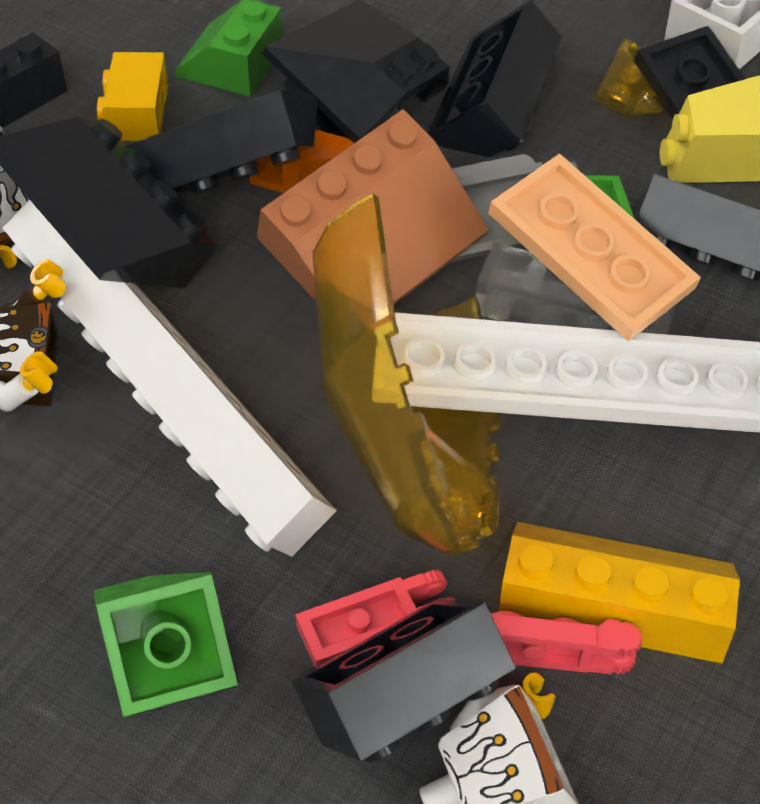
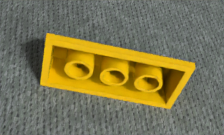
(674, 598)

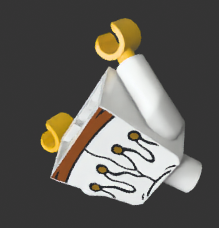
(501, 752)

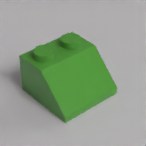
(231, 48)

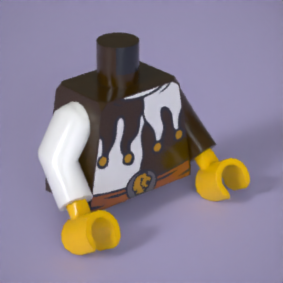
(30, 341)

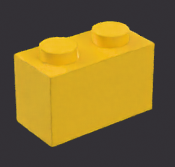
(135, 94)

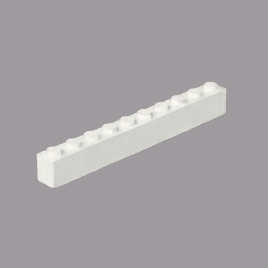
(184, 391)

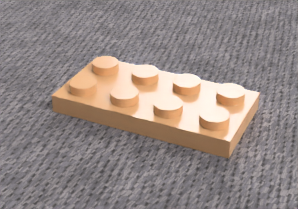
(594, 246)

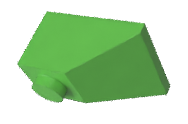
(164, 639)

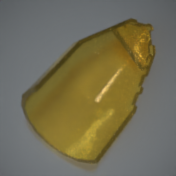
(420, 460)

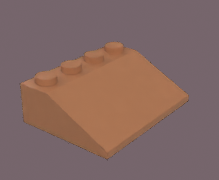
(421, 205)

